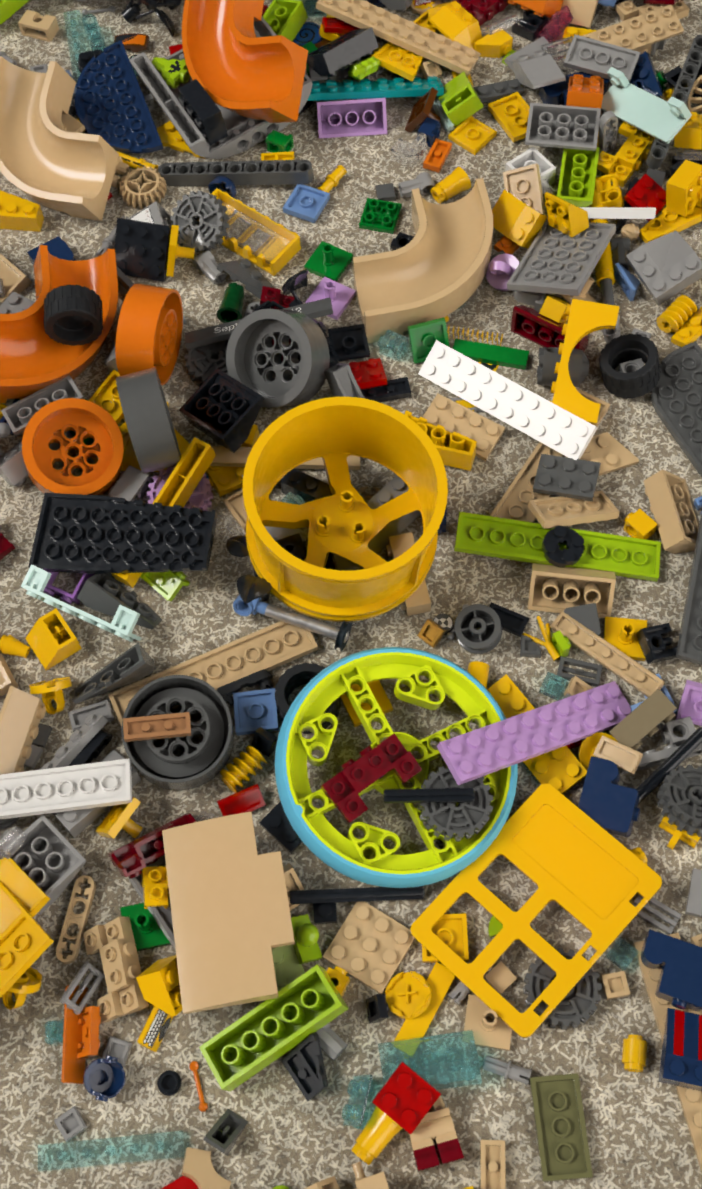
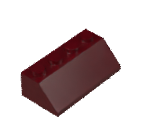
(539, 328)

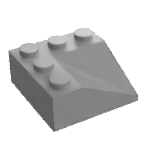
(665, 266)
(48, 859)

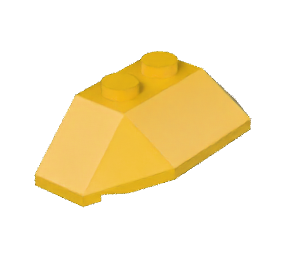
(455, 23)

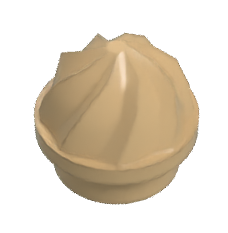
(630, 231)

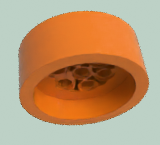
(149, 331)
(86, 420)

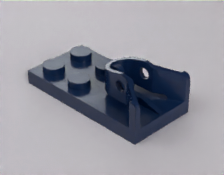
(646, 77)

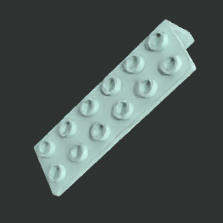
(644, 110)
(121, 625)

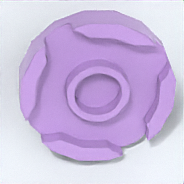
(501, 270)

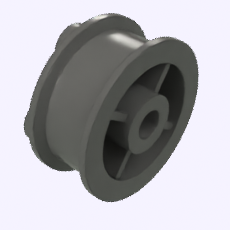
(479, 640)

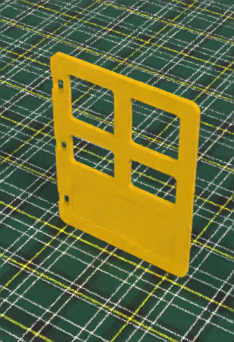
(570, 864)

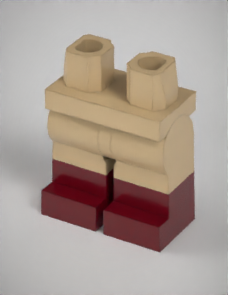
(438, 1127)

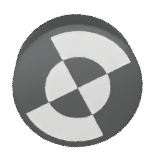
(444, 621)

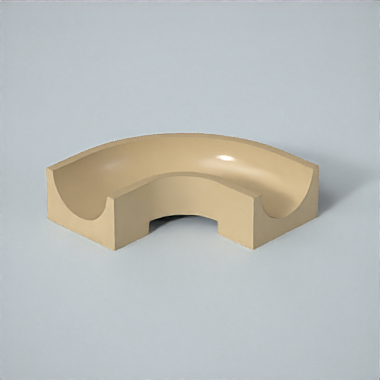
(49, 164)
(430, 272)

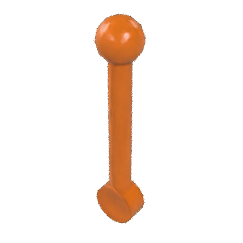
(194, 1066)

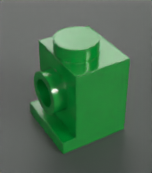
(279, 142)

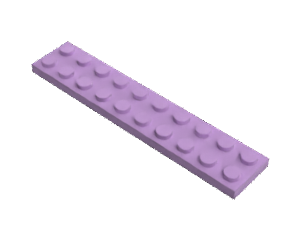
(534, 732)

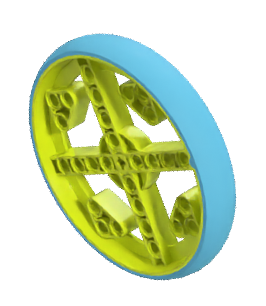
(294, 750)

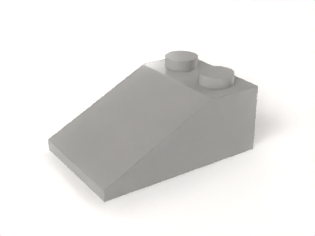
(537, 70)

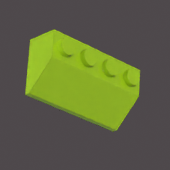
(286, 17)
(578, 176)

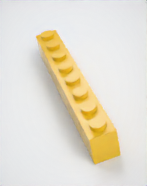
(179, 486)

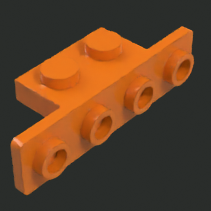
(79, 1039)

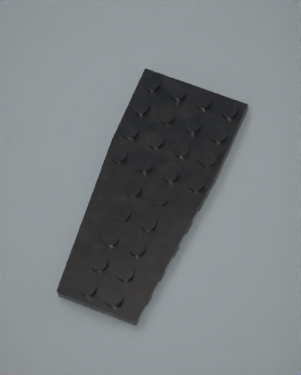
(120, 536)

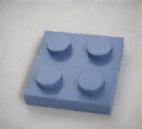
(306, 203)
(255, 710)

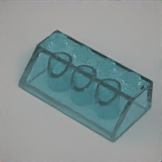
(440, 1059)

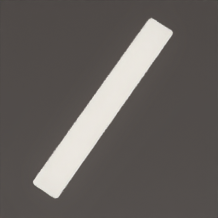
(620, 212)

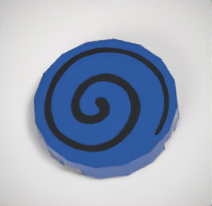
(308, 33)

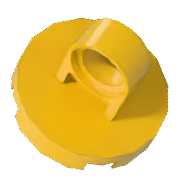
(52, 690)
(27, 984)

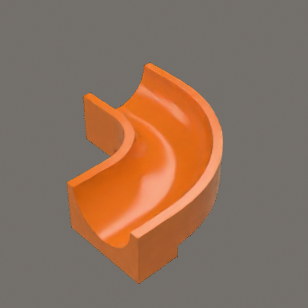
(236, 69)
(27, 353)

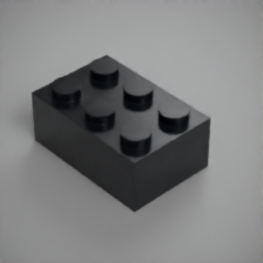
(203, 111)

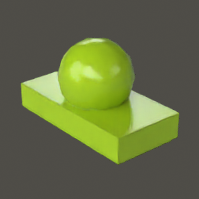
(305, 939)

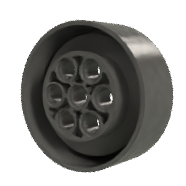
(253, 341)
(148, 420)
(200, 761)

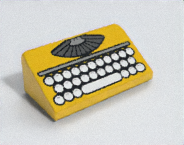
(154, 1029)

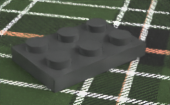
(566, 477)

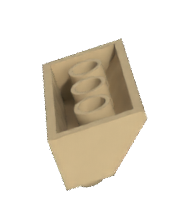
(672, 511)
(566, 587)
(18, 728)

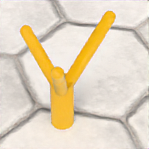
(547, 636)

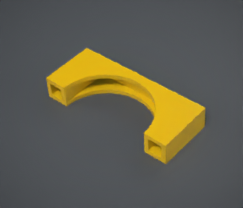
(583, 319)

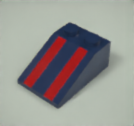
(682, 1050)

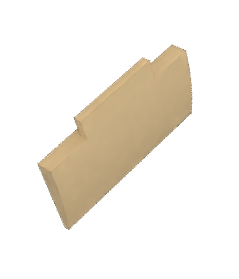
(225, 912)

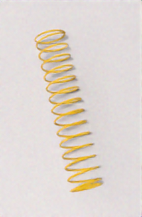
(476, 335)

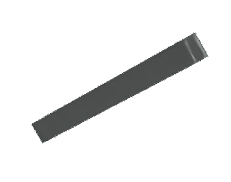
(681, 92)
(240, 172)

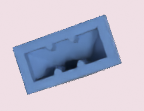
(626, 280)

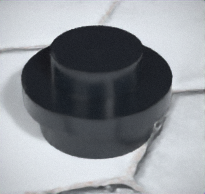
(169, 1083)

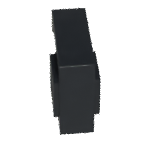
(532, 25)
(654, 645)

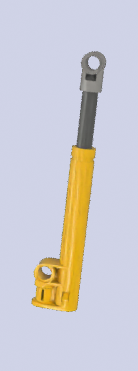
(607, 196)

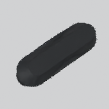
(261, 677)

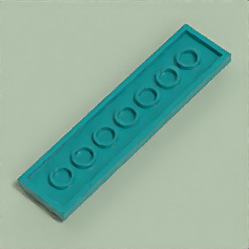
(374, 89)

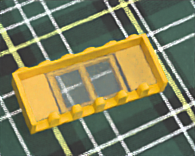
(257, 236)

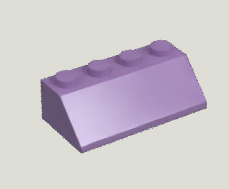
(352, 118)

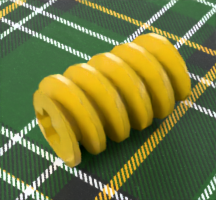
(676, 314)
(242, 768)

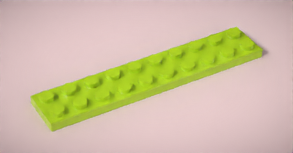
(524, 540)

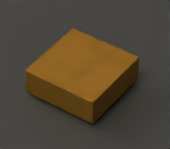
(431, 633)

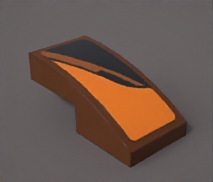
(133, 41)

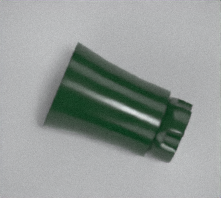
(231, 303)

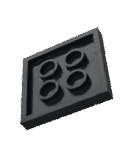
(142, 249)

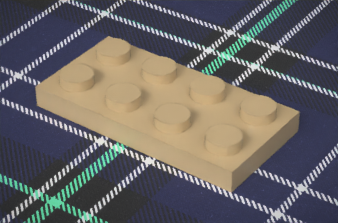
(465, 422)
(569, 511)

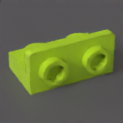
(166, 583)

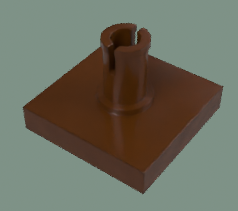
(422, 110)

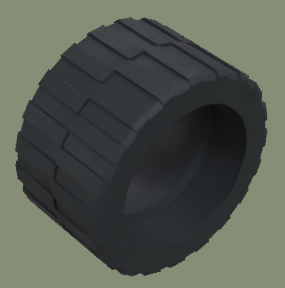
(73, 315)
(625, 349)
(295, 677)

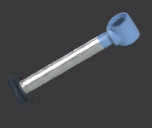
(256, 606)

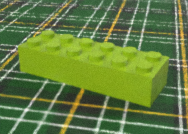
(273, 1028)

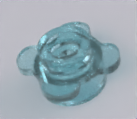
(50, 1028)

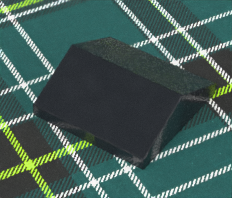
(349, 342)

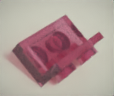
(556, 24)

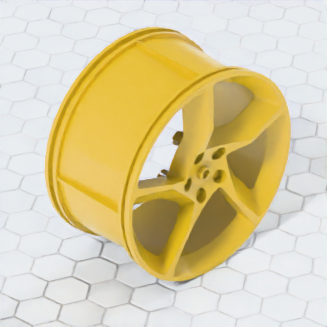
(343, 521)

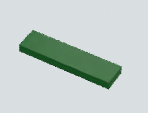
(492, 354)

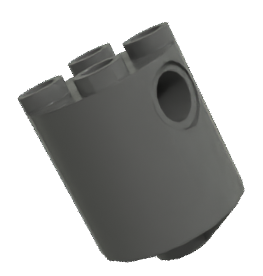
(577, 366)

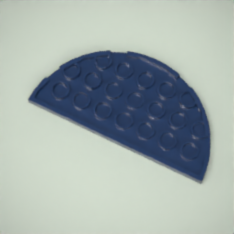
(113, 103)

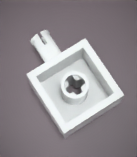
(546, 168)

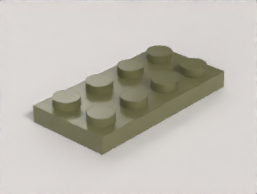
(560, 1127)

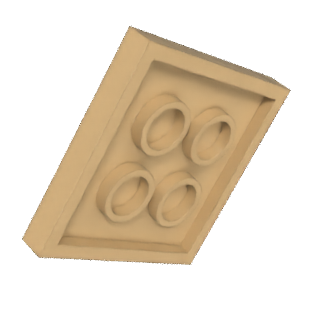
(369, 946)

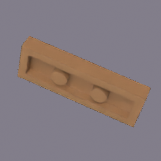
(157, 727)

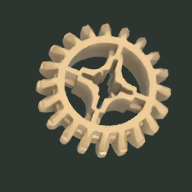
(142, 187)

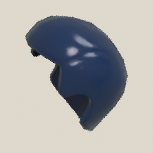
(224, 184)

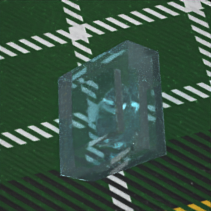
(553, 686)
(622, 954)

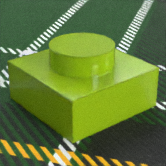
(561, 643)

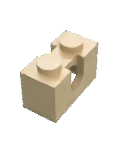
(33, 21)

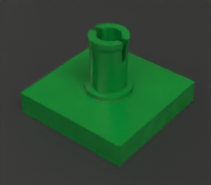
(328, 261)
(423, 337)
(144, 927)

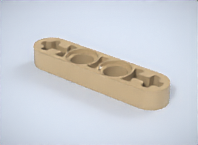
(76, 919)

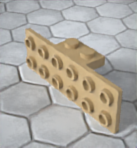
(641, 31)

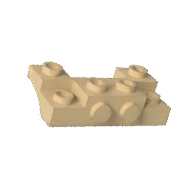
(628, 9)
(120, 967)

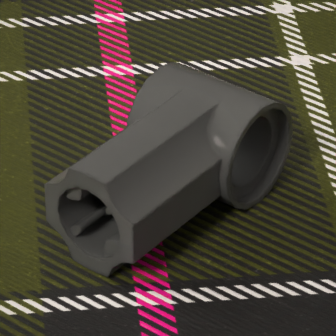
(620, 248)

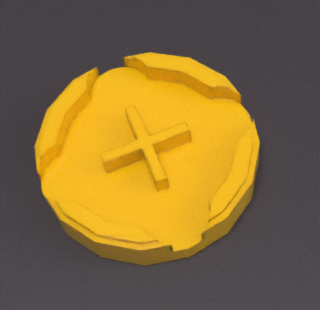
(408, 995)

